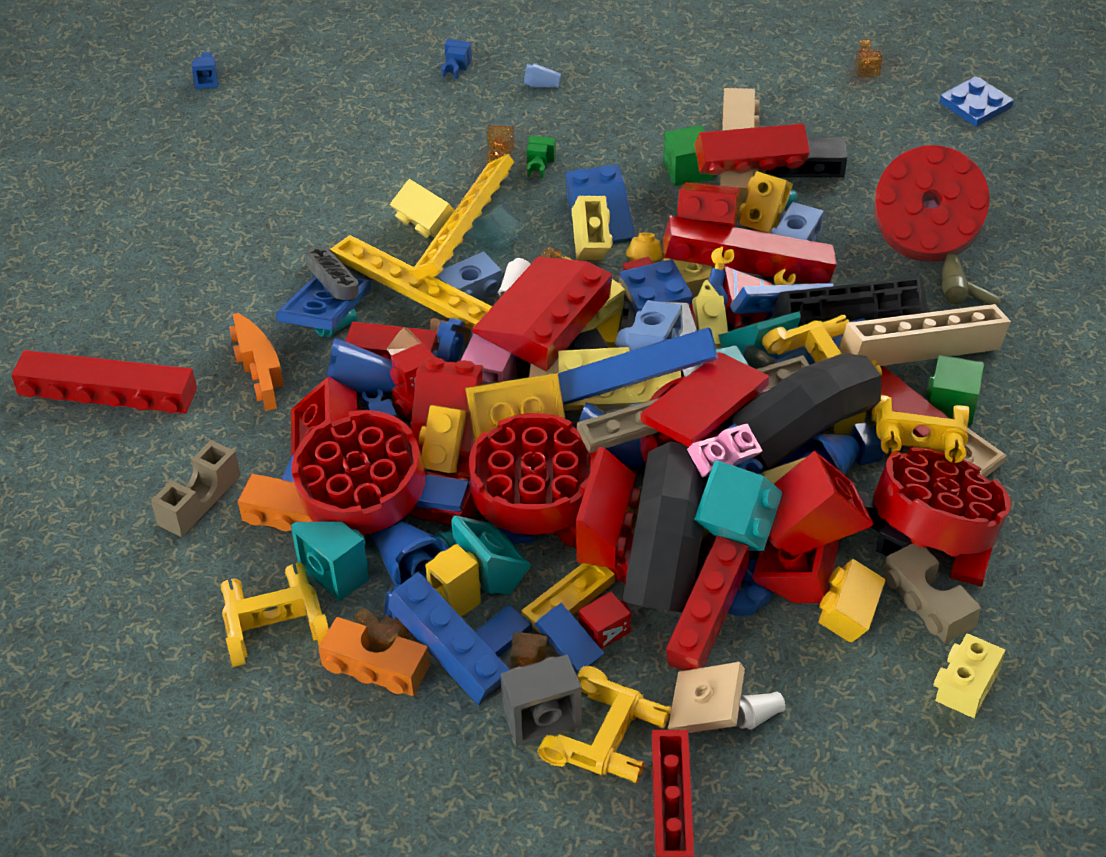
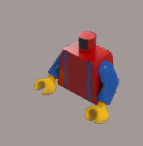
(729, 282)

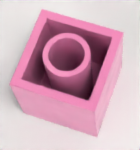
(497, 363)

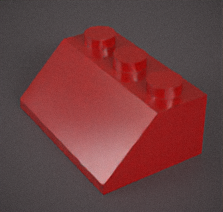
(324, 402)
(606, 511)
(797, 577)

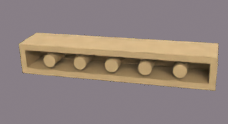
(739, 112)
(926, 335)

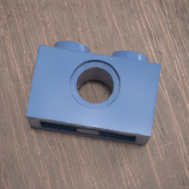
(800, 222)
(474, 276)
(655, 324)

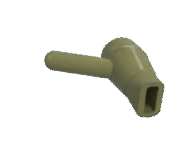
(956, 287)

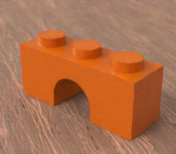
(397, 668)

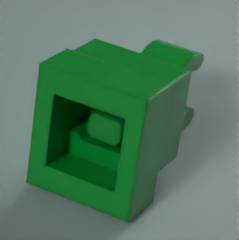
(539, 153)

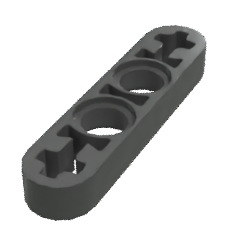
(332, 273)

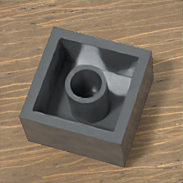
(541, 699)

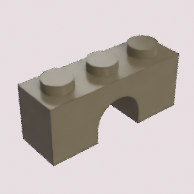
(180, 506)
(944, 612)

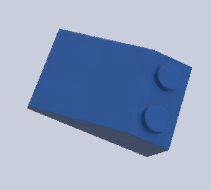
(604, 182)

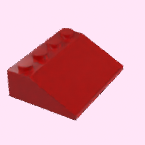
(546, 309)

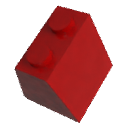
(709, 203)
(444, 385)
(816, 507)

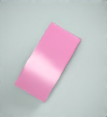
(730, 447)

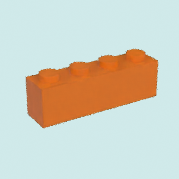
(271, 503)

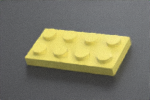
(618, 398)

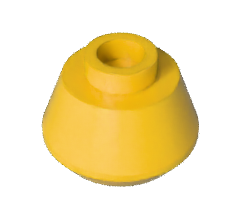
(645, 246)

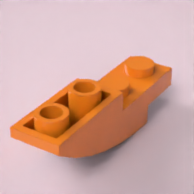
(258, 358)

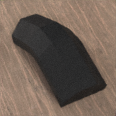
(855, 301)
(809, 404)
(665, 531)

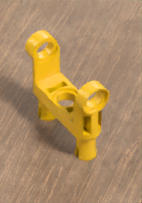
(814, 336)
(897, 430)
(249, 613)
(602, 756)

